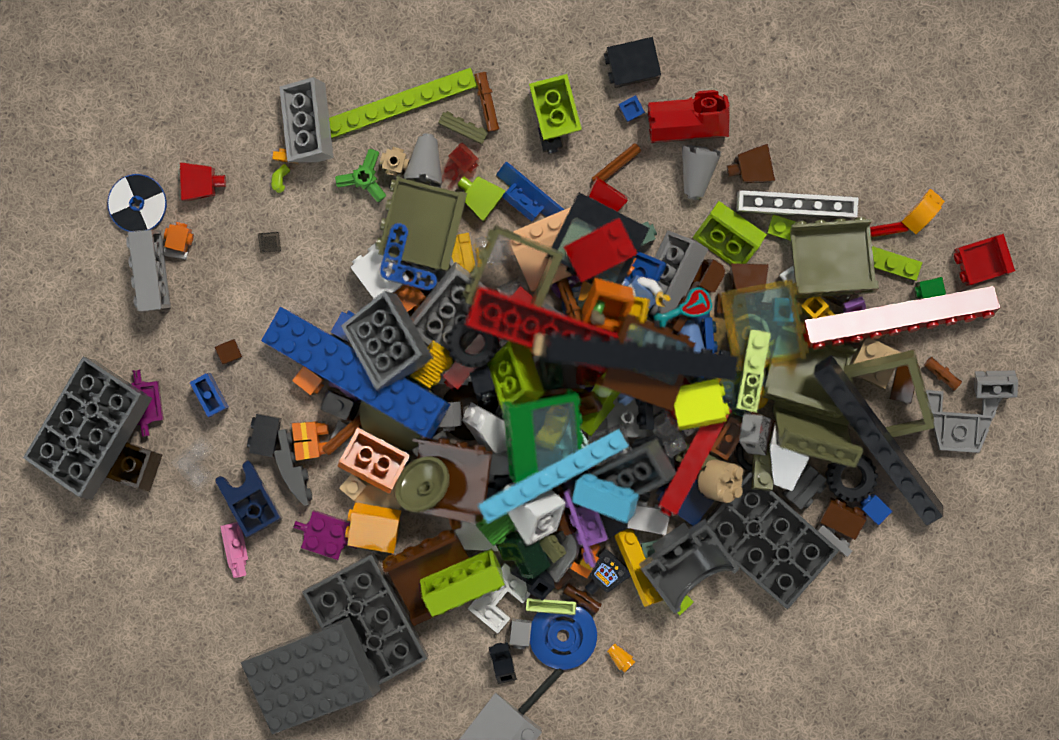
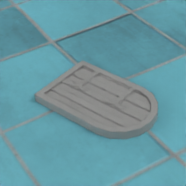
(560, 567)

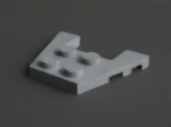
(961, 430)

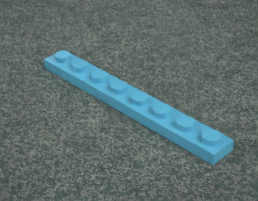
(552, 476)

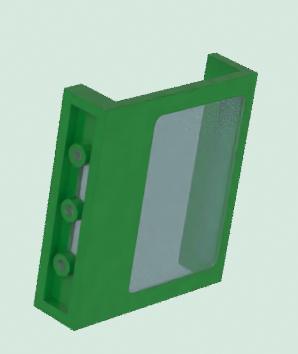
(541, 433)

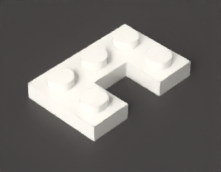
(486, 608)

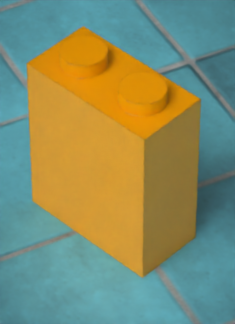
(373, 527)

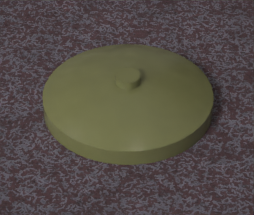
(386, 427)

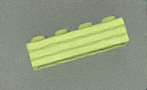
(551, 606)

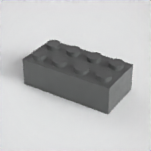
(637, 469)

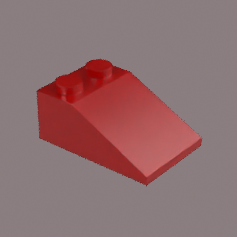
(600, 250)

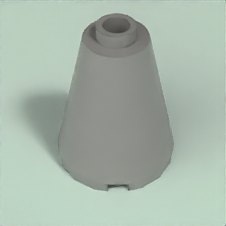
(425, 162)
(698, 169)

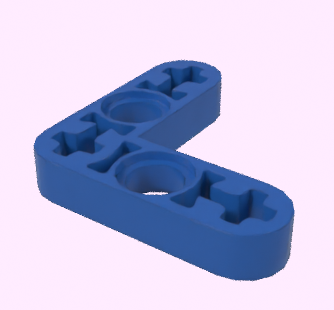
(399, 269)

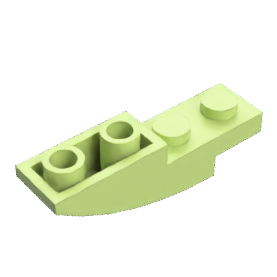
(753, 370)

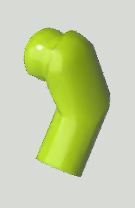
(277, 178)

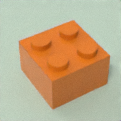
(617, 301)

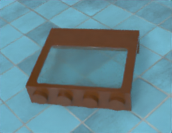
(650, 387)

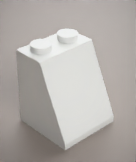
(368, 271)
(486, 428)
(786, 464)
(538, 516)

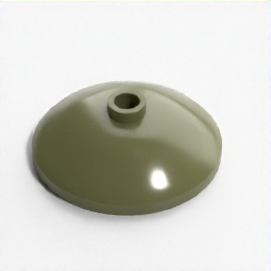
(422, 484)

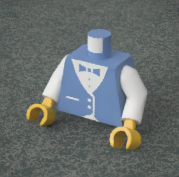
(647, 288)

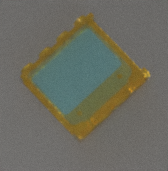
(765, 309)

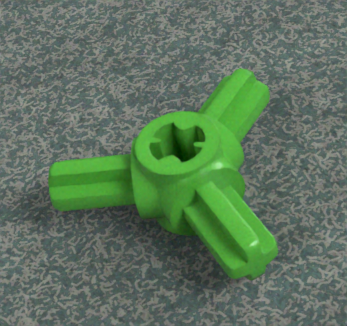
(367, 167)

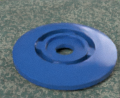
(580, 643)

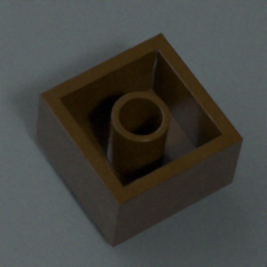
(135, 467)

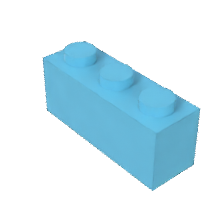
(605, 497)

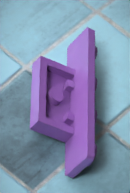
(589, 527)

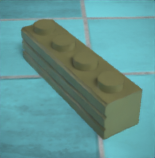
(463, 128)
(552, 547)

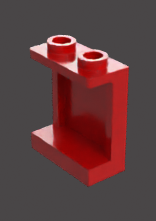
(984, 260)

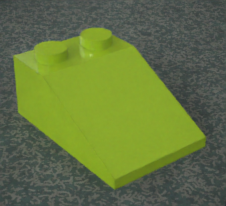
(555, 107)

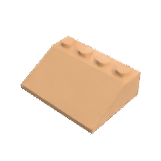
(532, 260)

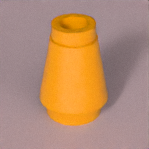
(621, 658)

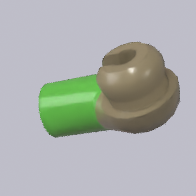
(596, 315)

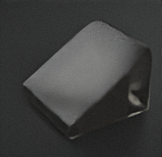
(269, 242)

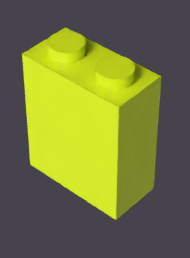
(701, 404)

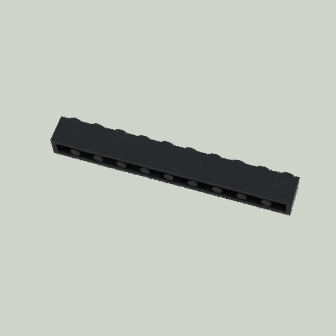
(638, 357)
(878, 440)

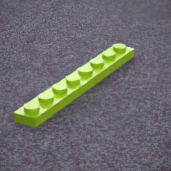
(402, 102)
(883, 259)

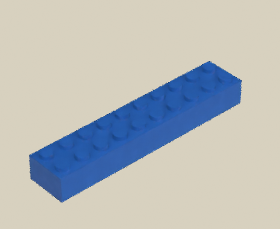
(341, 365)

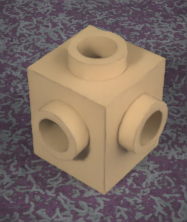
(399, 167)

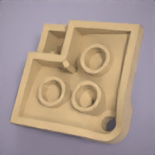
(368, 494)

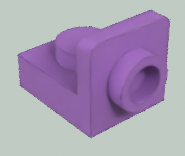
(854, 305)

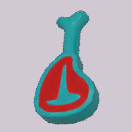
(695, 305)

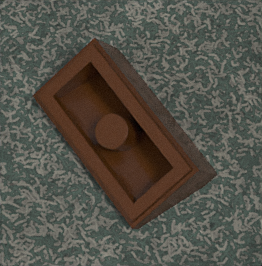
(903, 385)

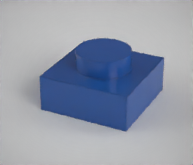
(631, 108)

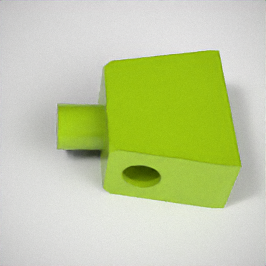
(481, 196)

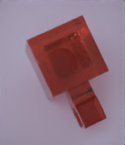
(462, 159)

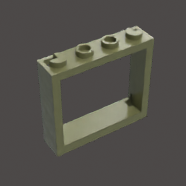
(546, 279)
(892, 361)

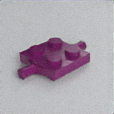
(154, 410)
(324, 534)

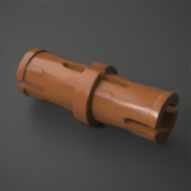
(942, 373)

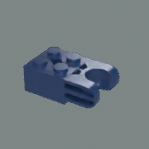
(243, 498)

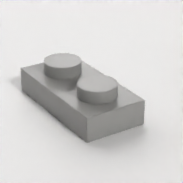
(841, 543)

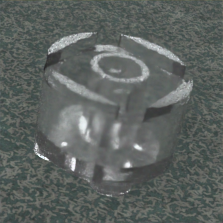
(501, 252)

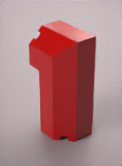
(689, 119)

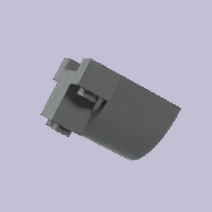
(684, 560)

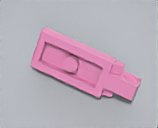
(235, 548)

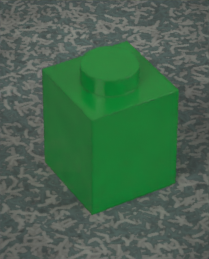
(930, 288)

